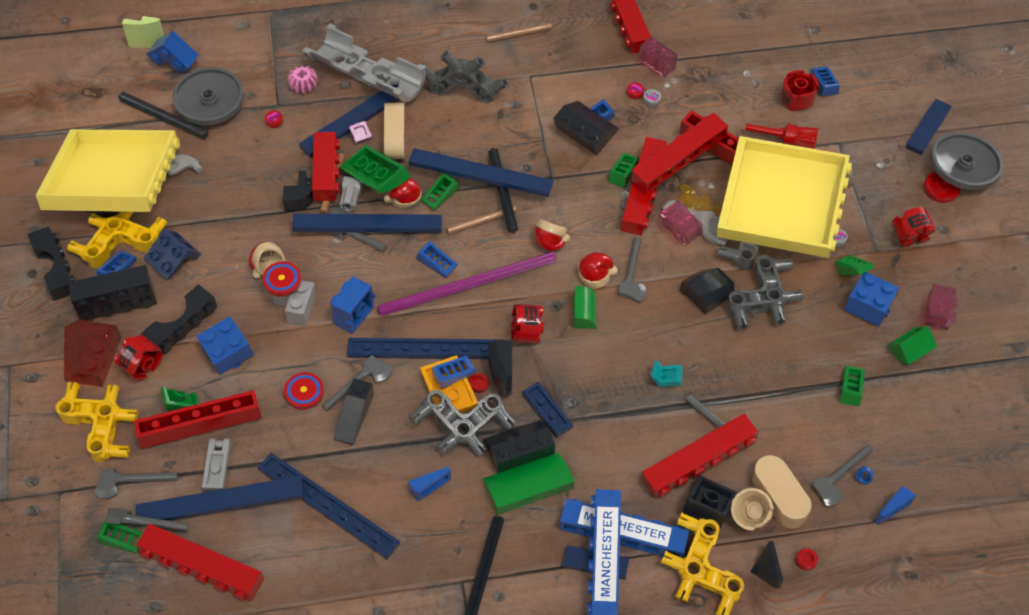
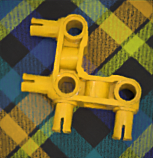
(113, 232)
(92, 412)
(708, 576)

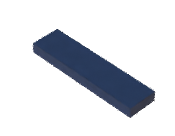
(928, 127)

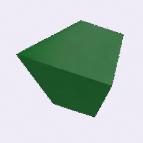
(176, 399)

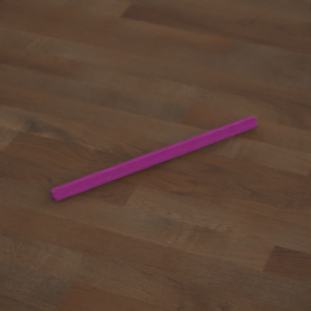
(466, 283)

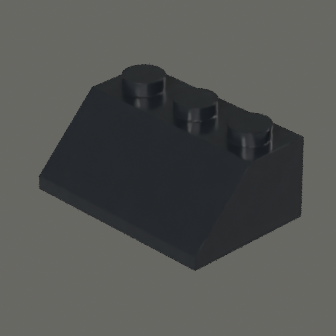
(585, 126)
(520, 445)

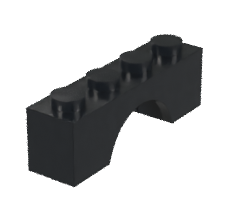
(45, 247)
(199, 305)

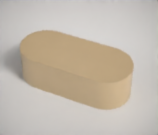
(394, 130)
(787, 495)

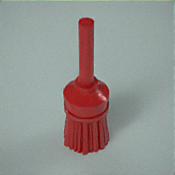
(790, 134)

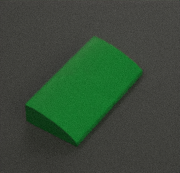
(375, 170)
(529, 483)

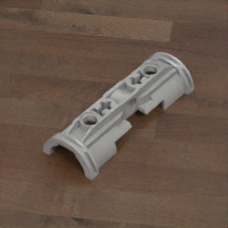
(376, 74)

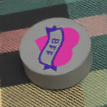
(652, 97)
(841, 238)

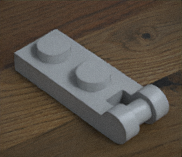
(216, 464)

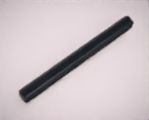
(163, 115)
(504, 195)
(484, 566)

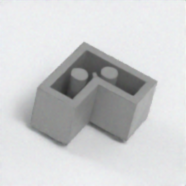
(298, 303)

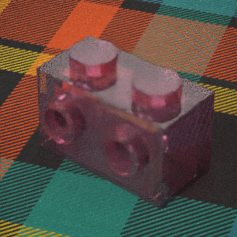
(657, 57)
(681, 222)
(941, 307)

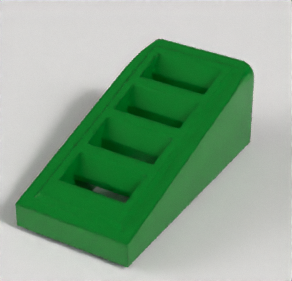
(622, 171)
(448, 191)
(852, 266)
(852, 387)
(102, 537)

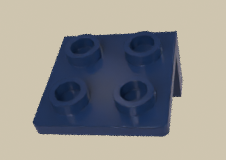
(169, 252)

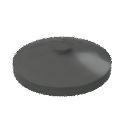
(208, 96)
(966, 161)

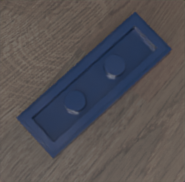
(547, 409)
(578, 559)

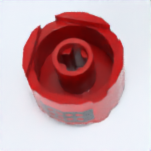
(799, 90)
(913, 226)
(526, 323)
(138, 357)

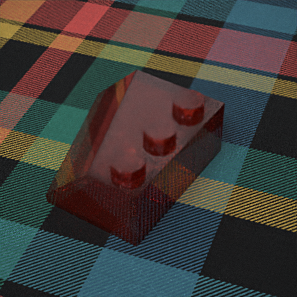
(89, 351)

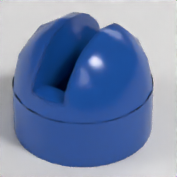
(859, 475)

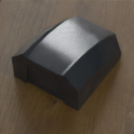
(708, 288)
(501, 365)
(709, 501)

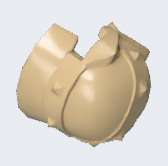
(752, 508)

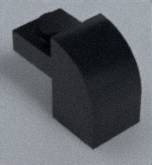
(299, 196)

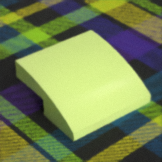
(142, 33)

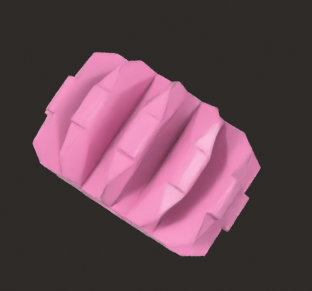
(302, 79)

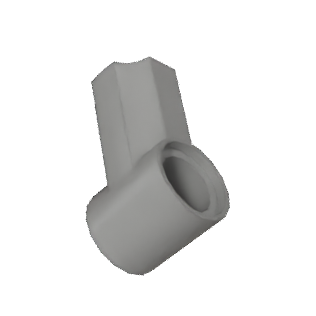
(350, 192)

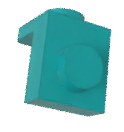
(667, 375)

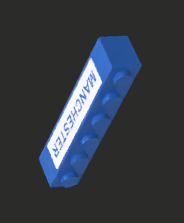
(635, 531)
(606, 552)

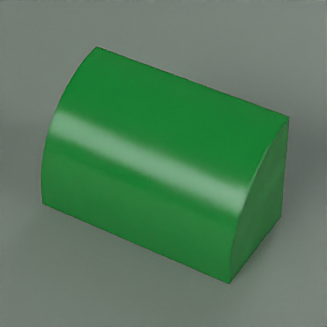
(585, 308)
(913, 344)

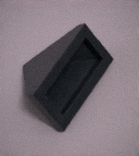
(768, 567)

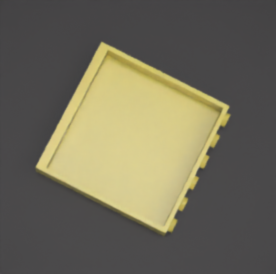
(108, 170)
(784, 197)

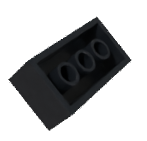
(112, 293)

